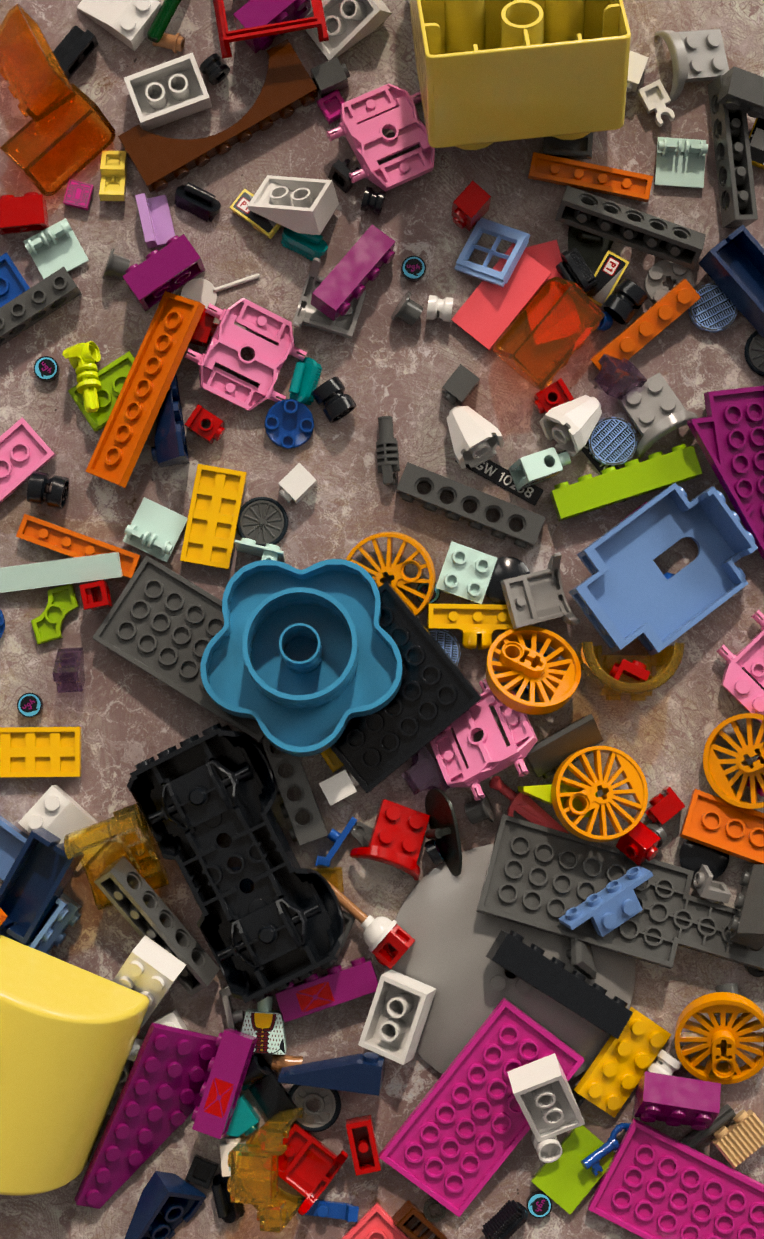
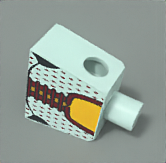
(538, 467)
(267, 1027)

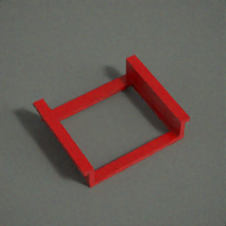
(226, 36)

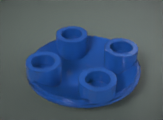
(289, 423)

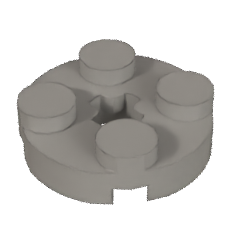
(657, 276)

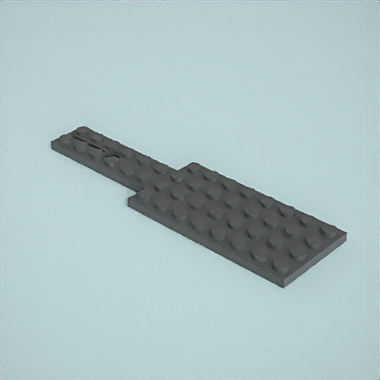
(545, 872)

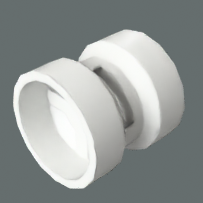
(439, 308)
(665, 1064)
(547, 1150)

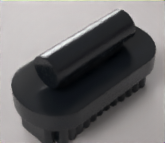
(197, 201)
(576, 270)
(225, 1209)
(506, 1221)

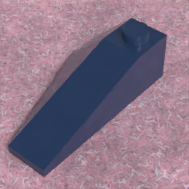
(170, 432)
(348, 1073)
(163, 1207)

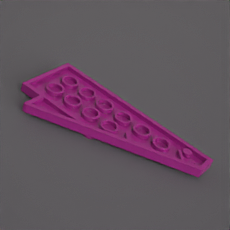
(735, 450)
(151, 1106)

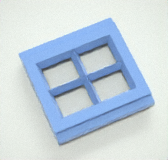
(483, 272)

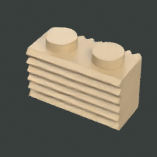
(740, 1138)

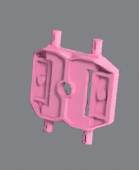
(362, 125)
(226, 350)
(737, 681)
(488, 754)

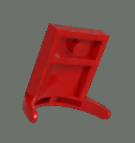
(396, 838)
(308, 1165)

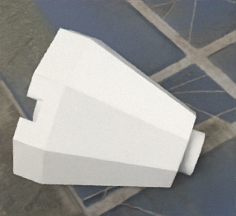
(572, 423)
(472, 436)

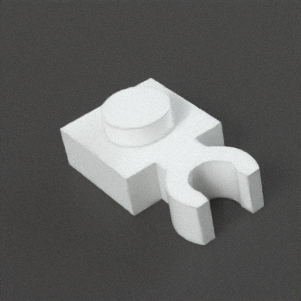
(655, 99)

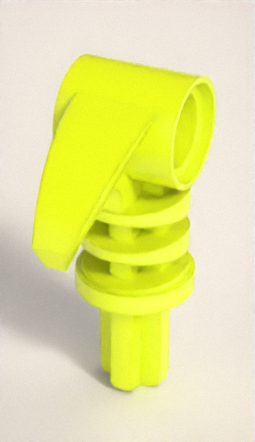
(82, 358)

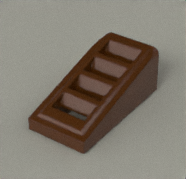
(408, 1215)

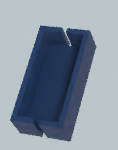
(739, 272)
(35, 884)

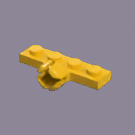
(473, 621)

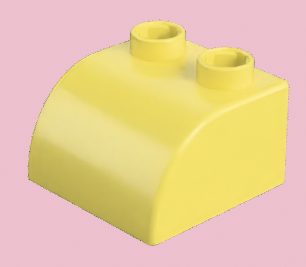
(513, 71)
(59, 1064)

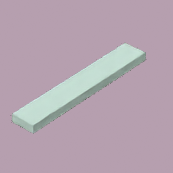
(60, 572)

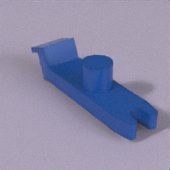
(338, 839)
(334, 1210)

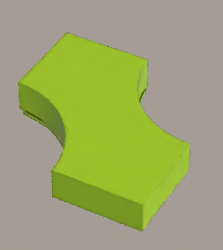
(49, 624)

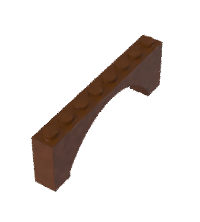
(164, 158)

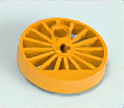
(398, 569)
(532, 669)
(714, 768)
(595, 782)
(722, 1039)

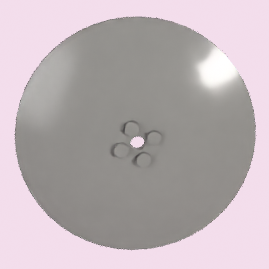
(452, 958)

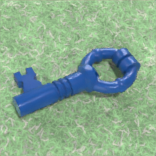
(612, 1144)

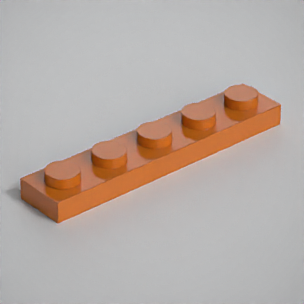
(590, 177)
(650, 323)
(72, 543)

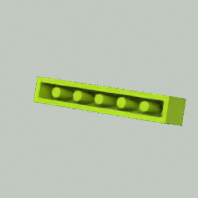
(625, 483)

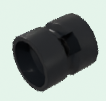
(627, 298)
(333, 398)
(39, 488)

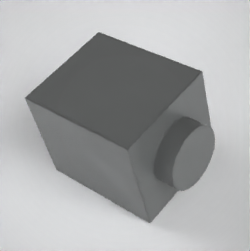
(330, 77)
(460, 385)

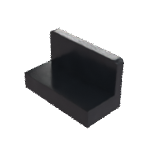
(75, 49)

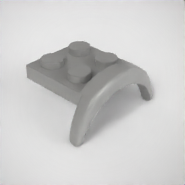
(694, 56)
(310, 316)
(654, 411)
(537, 597)

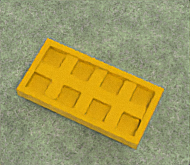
(213, 516)
(40, 751)
(622, 1063)

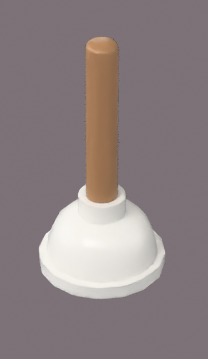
(374, 929)

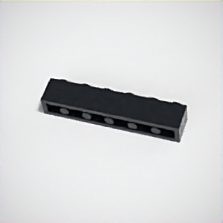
(560, 984)

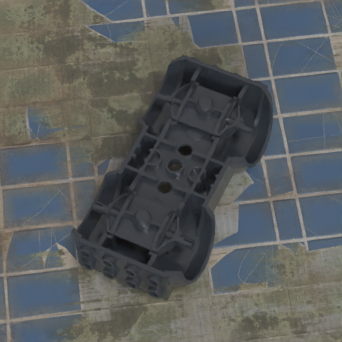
(292, 914)

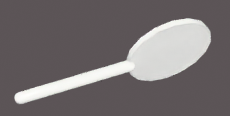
(204, 291)

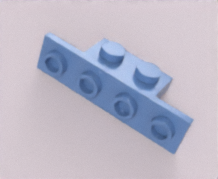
(610, 905)

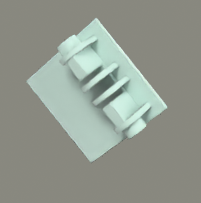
(680, 162)
(56, 249)
(155, 529)
(269, 552)
(466, 572)

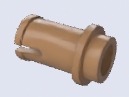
(172, 42)
(280, 1061)

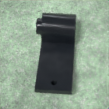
(266, 1088)

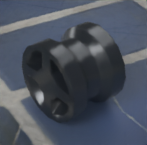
(214, 69)
(373, 200)

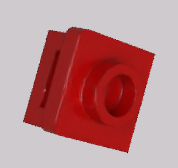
(634, 670)

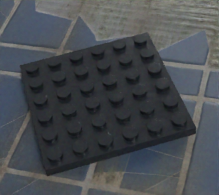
(427, 702)

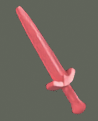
(524, 806)

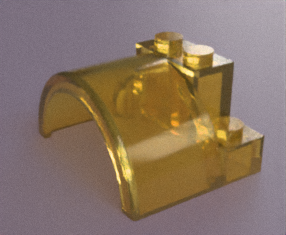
(599, 666)
(112, 838)
(256, 1172)

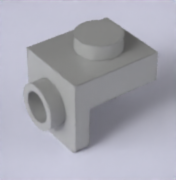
(708, 888)

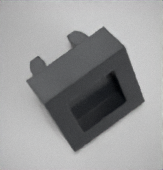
(340, 175)

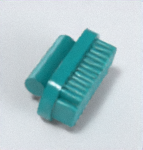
(308, 245)
(305, 380)

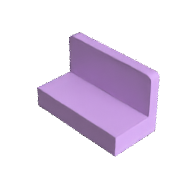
(155, 219)

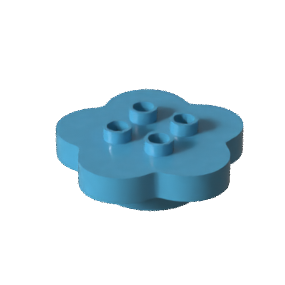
(301, 652)

